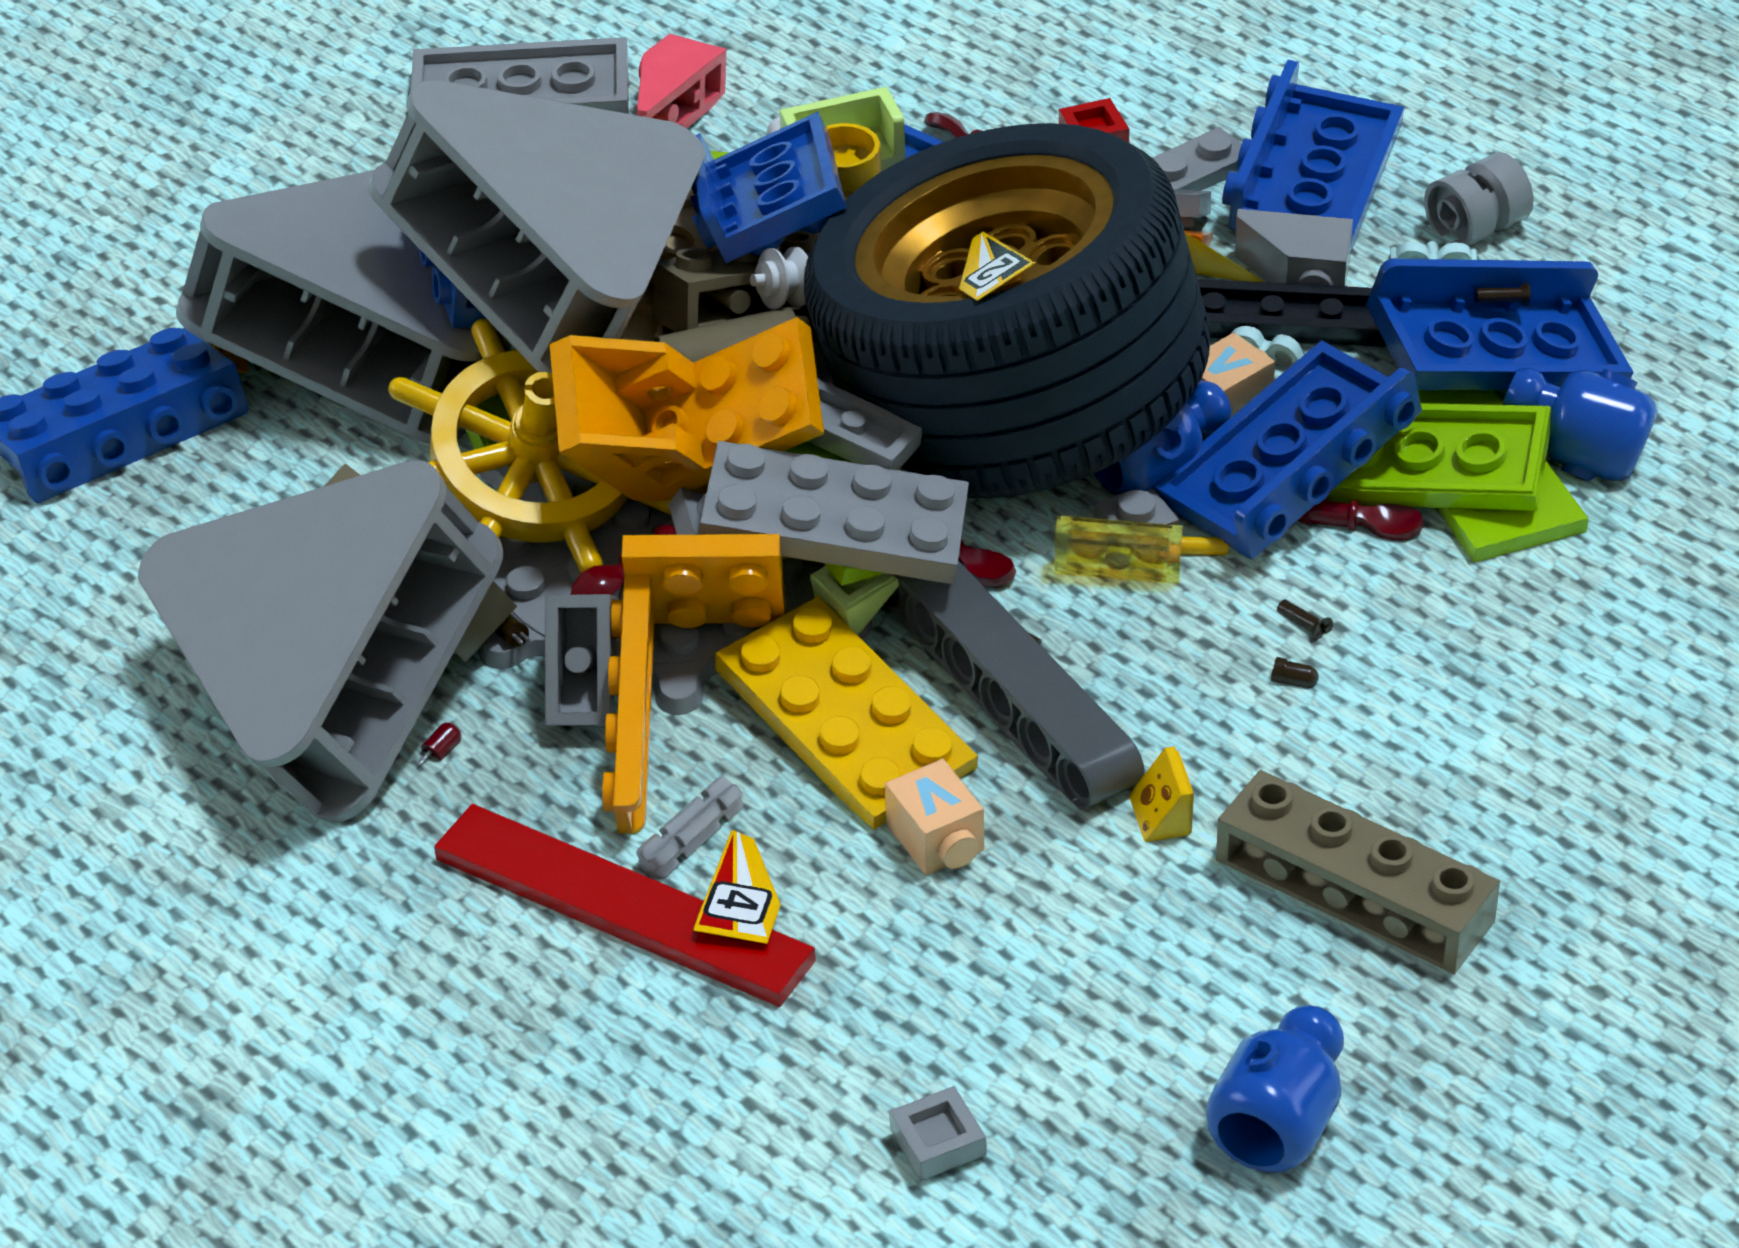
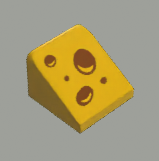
(1164, 799)

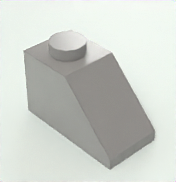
(1294, 247)
(578, 658)

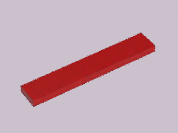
(619, 903)

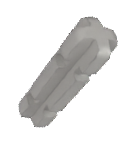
(689, 828)

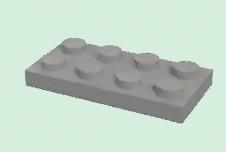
(563, 71)
(838, 510)

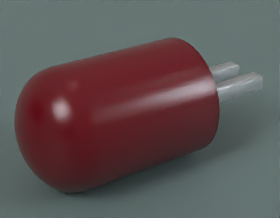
(441, 742)

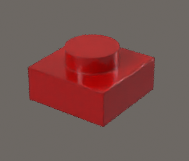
(1097, 115)

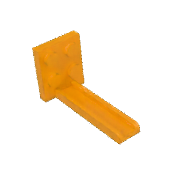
(685, 585)

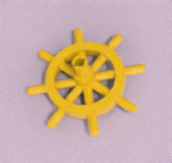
(524, 445)

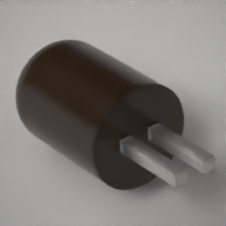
(513, 631)

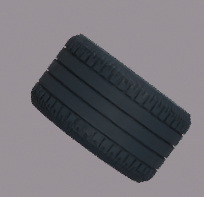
(1055, 364)

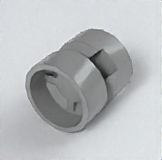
(1479, 199)

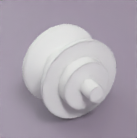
(780, 277)

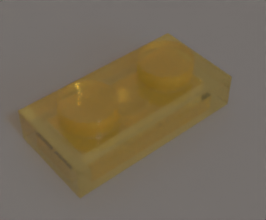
(1118, 549)

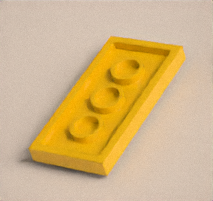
(839, 706)

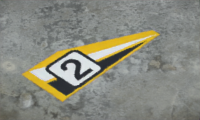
(990, 266)

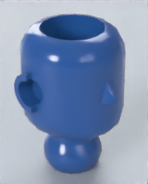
(1594, 420)
(1173, 446)
(1278, 1091)

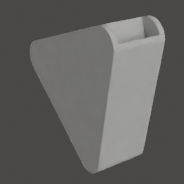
(537, 206)
(324, 297)
(326, 622)

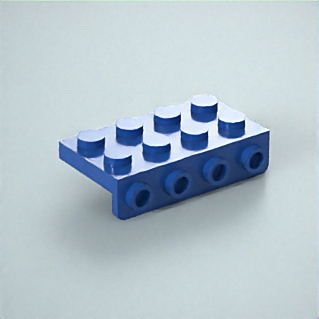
(1312, 153)
(767, 189)
(1457, 344)
(118, 411)
(1290, 448)

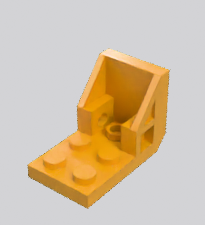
(655, 417)

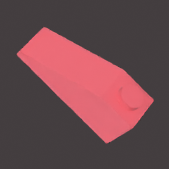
(680, 80)

